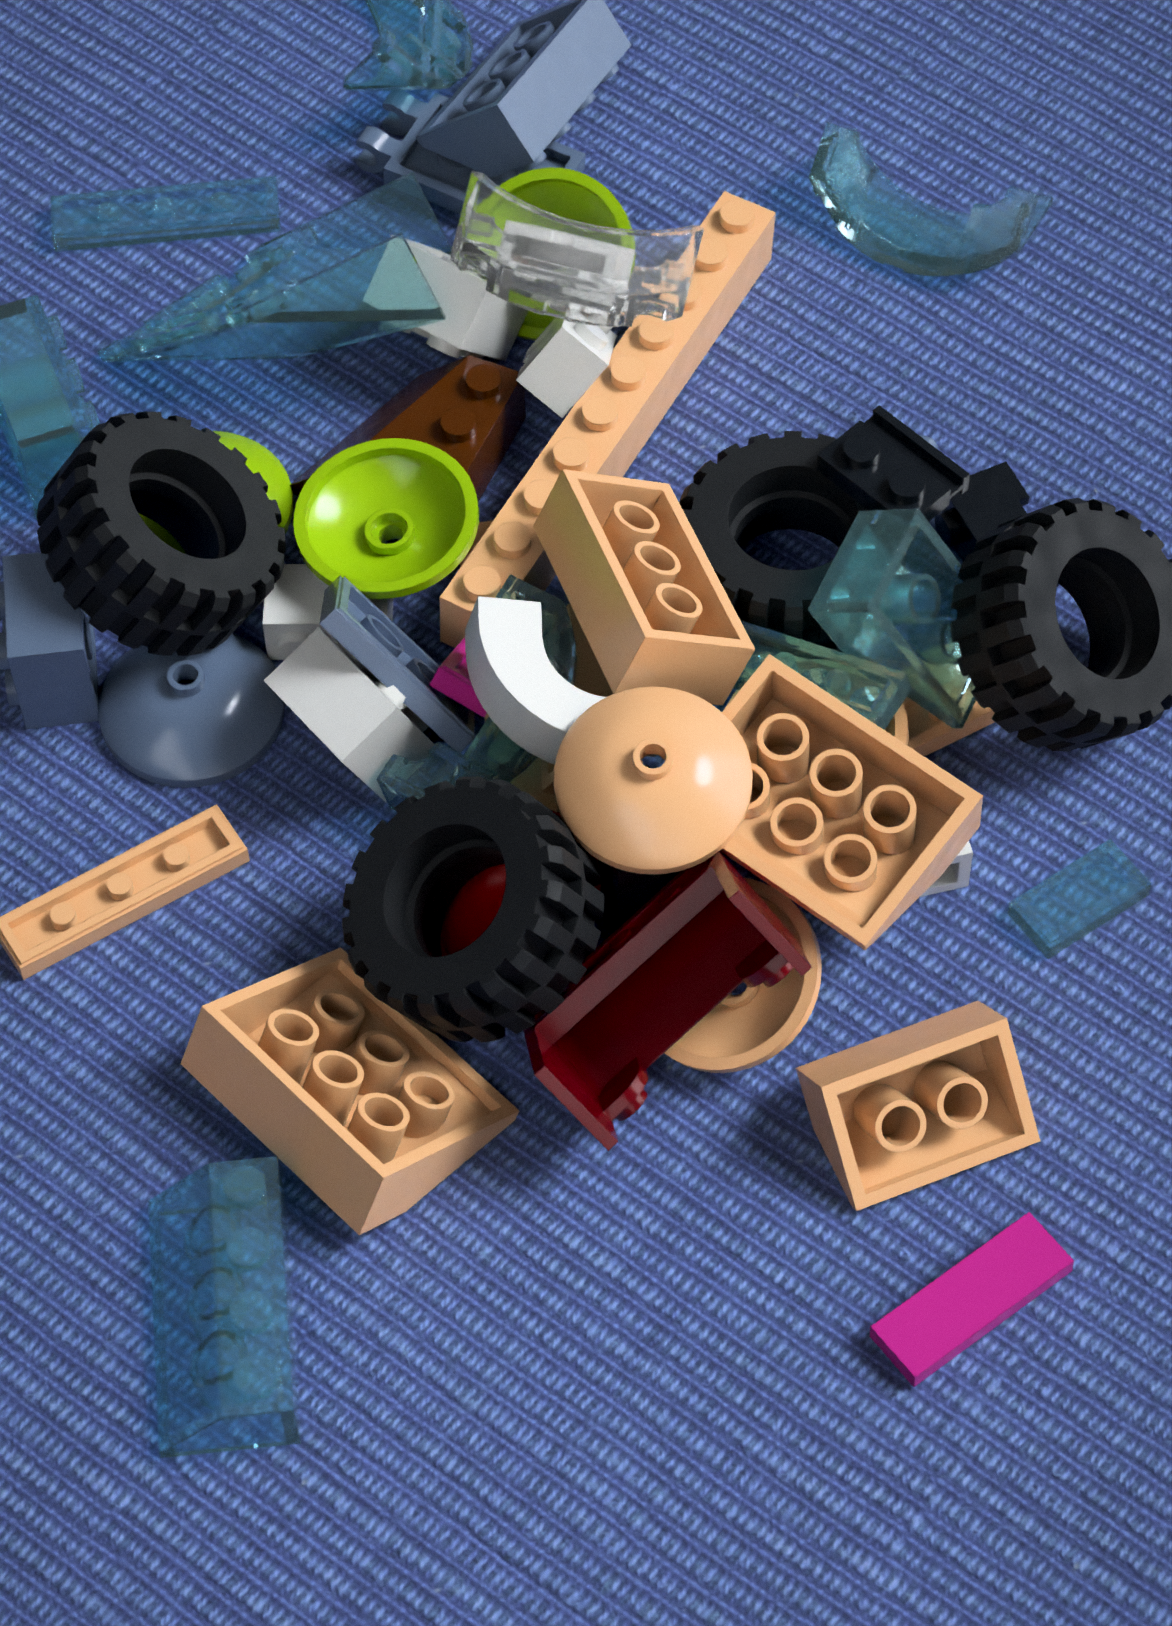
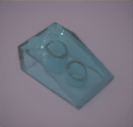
(892, 606)

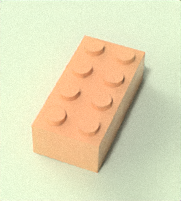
(642, 586)

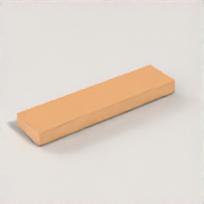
(121, 891)

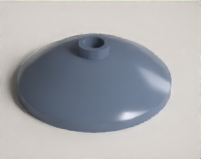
(192, 730)

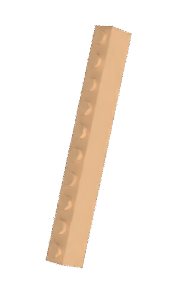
(620, 407)

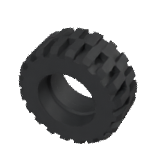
(762, 491)
(126, 572)
(1014, 637)
(417, 871)

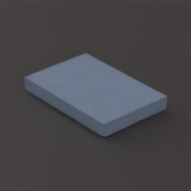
(394, 660)

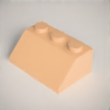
(919, 1103)

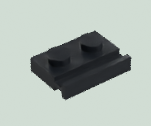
(891, 467)

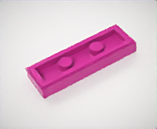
(971, 1299)

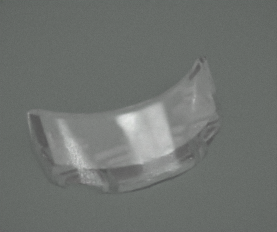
(570, 265)

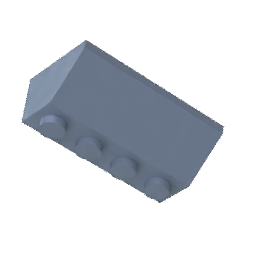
(528, 89)

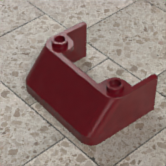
(654, 986)

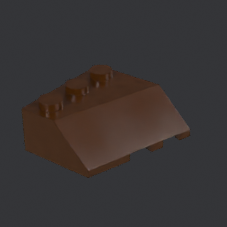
(461, 408)

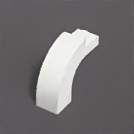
(517, 678)

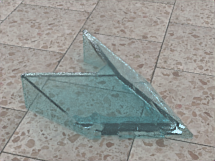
(307, 288)

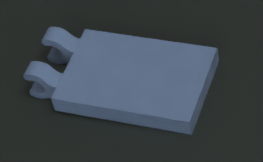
(440, 178)

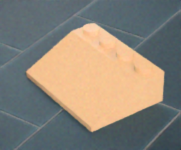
(841, 806)
(344, 1088)

